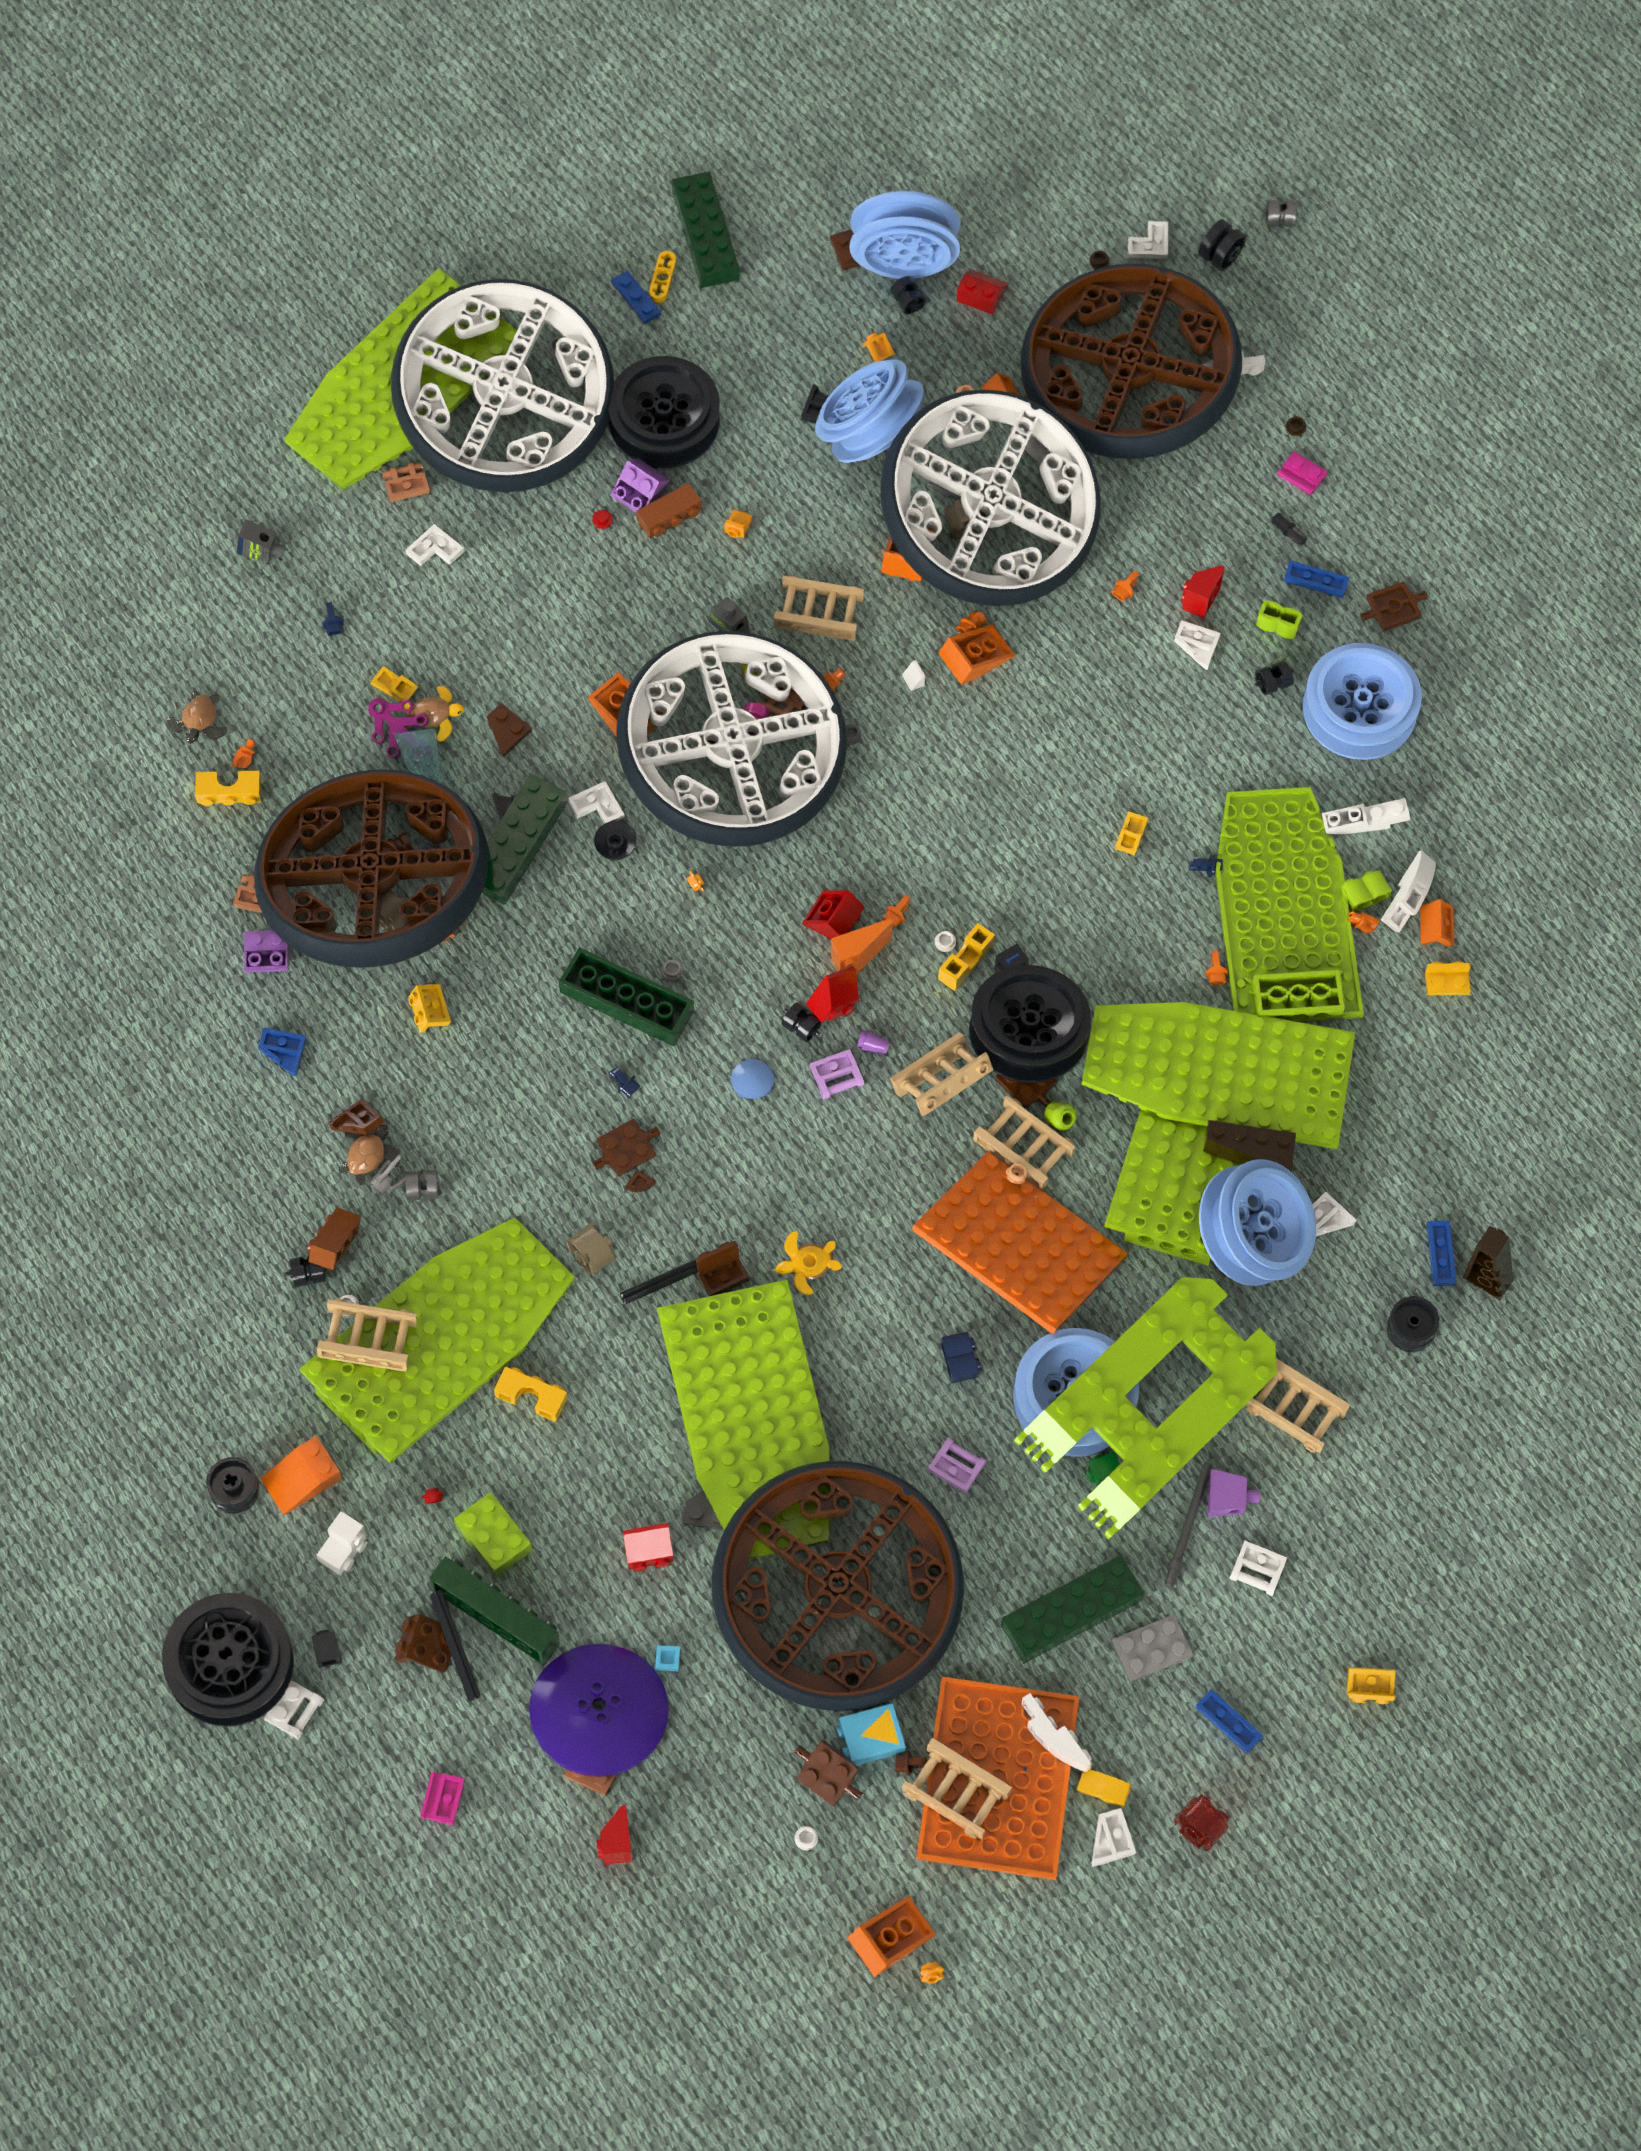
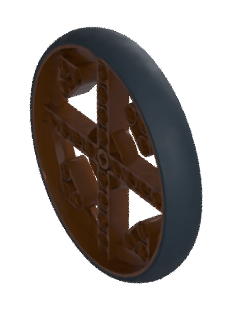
(1094, 295)
(371, 868)
(936, 1551)

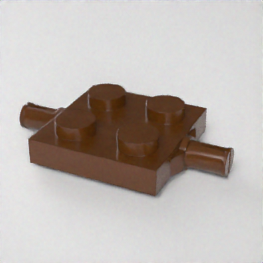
(1393, 606)
(1027, 1092)
(626, 1147)
(828, 1773)

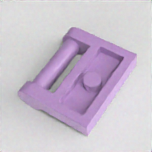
(833, 1068)
(954, 1471)

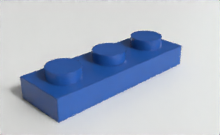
(636, 297)
(1316, 579)
(1441, 1253)
(1229, 1721)

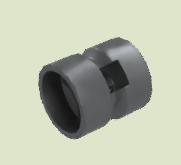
(1281, 213)
(414, 1185)

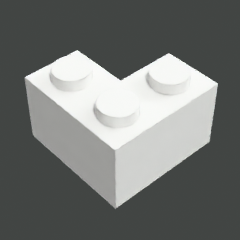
(345, 1541)

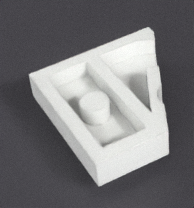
(1197, 642)
(1330, 1215)
(1112, 1838)

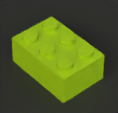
(493, 1534)

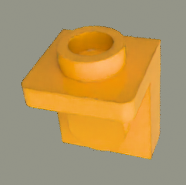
(879, 346)
(738, 524)

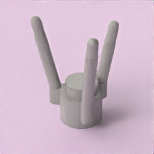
(382, 1181)

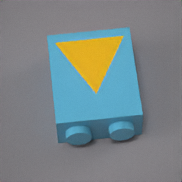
(871, 1735)

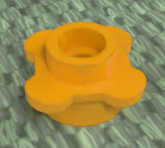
(695, 881)
(932, 1972)

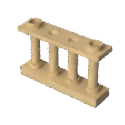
(813, 625)
(934, 1062)
(1004, 1152)
(367, 1356)
(1316, 1395)
(957, 1765)

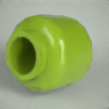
(1060, 1115)

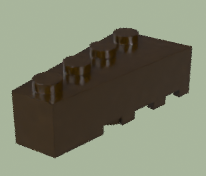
(1249, 1143)
(1491, 1263)

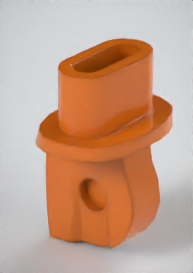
(1123, 589)
(973, 621)
(835, 678)
(244, 755)
(896, 913)
(1363, 921)
(1216, 973)

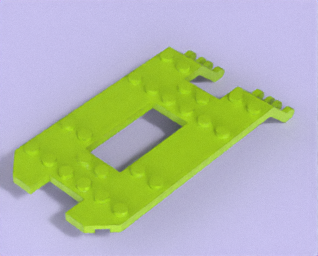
(1100, 1401)

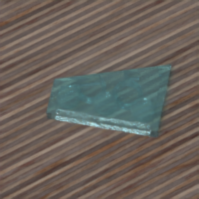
(420, 752)

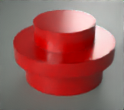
(602, 519)
(433, 1496)

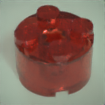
(1202, 1822)

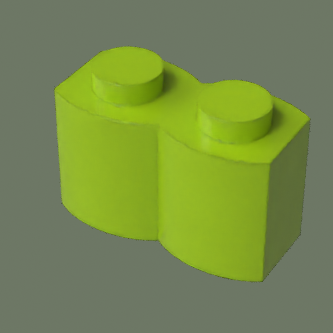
(1277, 619)
(1366, 890)

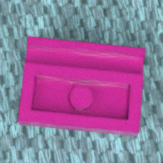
(1302, 473)
(442, 1798)

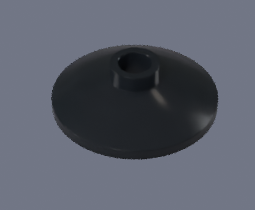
(612, 832)

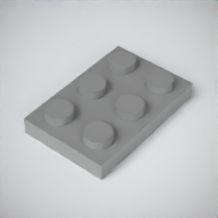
(1152, 1648)

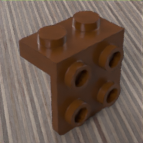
(721, 1269)
(423, 1643)

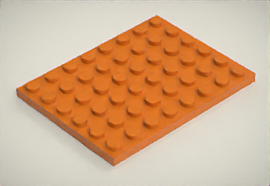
(1020, 1243)
(991, 1731)

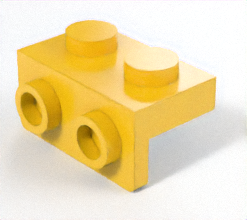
(1371, 1684)

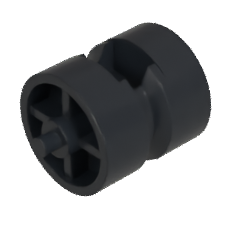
(908, 295)
(1277, 676)
(799, 1020)
(305, 1271)

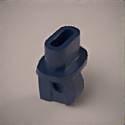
(333, 623)
(1209, 865)
(628, 1086)

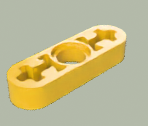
(660, 269)

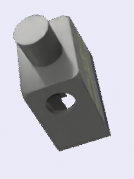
(258, 542)
(728, 617)

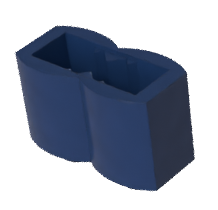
(959, 1357)

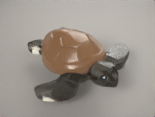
(197, 718)
(368, 1153)

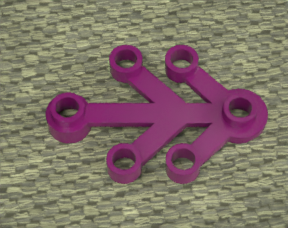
(396, 725)

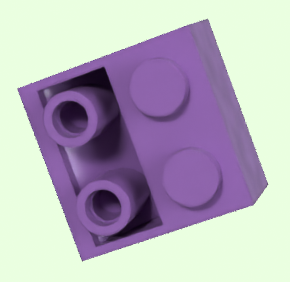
(639, 485)
(265, 952)

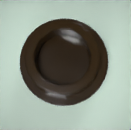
(1099, 259)
(1295, 426)

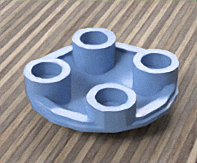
(752, 1079)

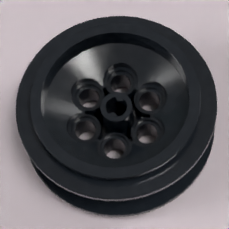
(665, 387)
(1035, 999)
(260, 1683)

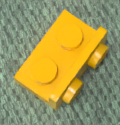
(1447, 978)
(429, 1006)

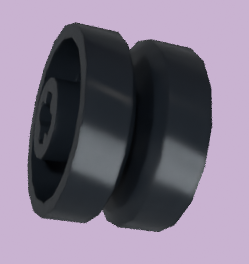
(1222, 245)
(1412, 1324)
(228, 1473)

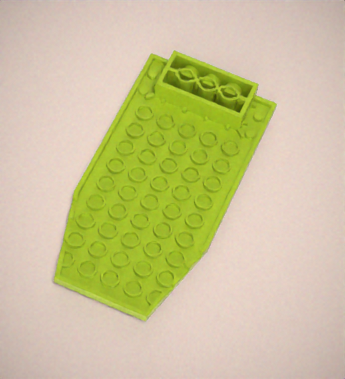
(351, 416)
(1285, 910)
(1222, 1067)
(1164, 1186)
(473, 1319)
(746, 1399)

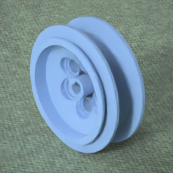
(905, 234)
(869, 410)
(1362, 669)
(1257, 1222)
(1046, 1366)

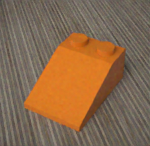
(895, 564)
(975, 653)
(608, 700)
(860, 946)
(301, 1475)
(891, 1936)

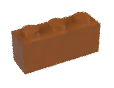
(669, 511)
(334, 1238)

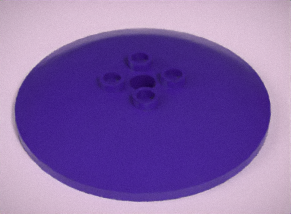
(593, 1739)

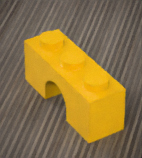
(245, 790)
(974, 949)
(515, 1383)

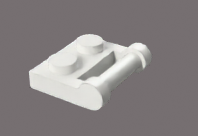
(1261, 1561)
(287, 1707)

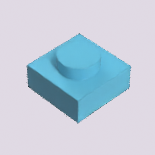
(667, 1658)

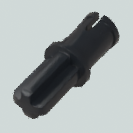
(1289, 529)

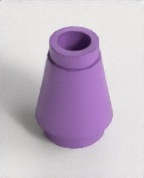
(871, 1042)

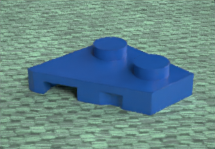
(283, 1048)

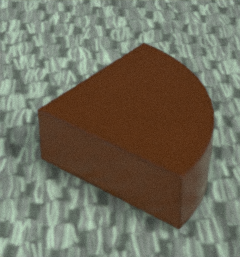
(639, 1182)

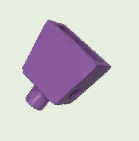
(1229, 1494)

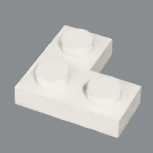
(1152, 247)
(433, 542)
(599, 799)

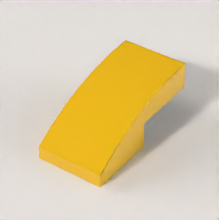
(393, 685)
(1131, 833)
(1104, 1787)

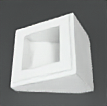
(914, 676)

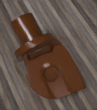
(905, 1762)

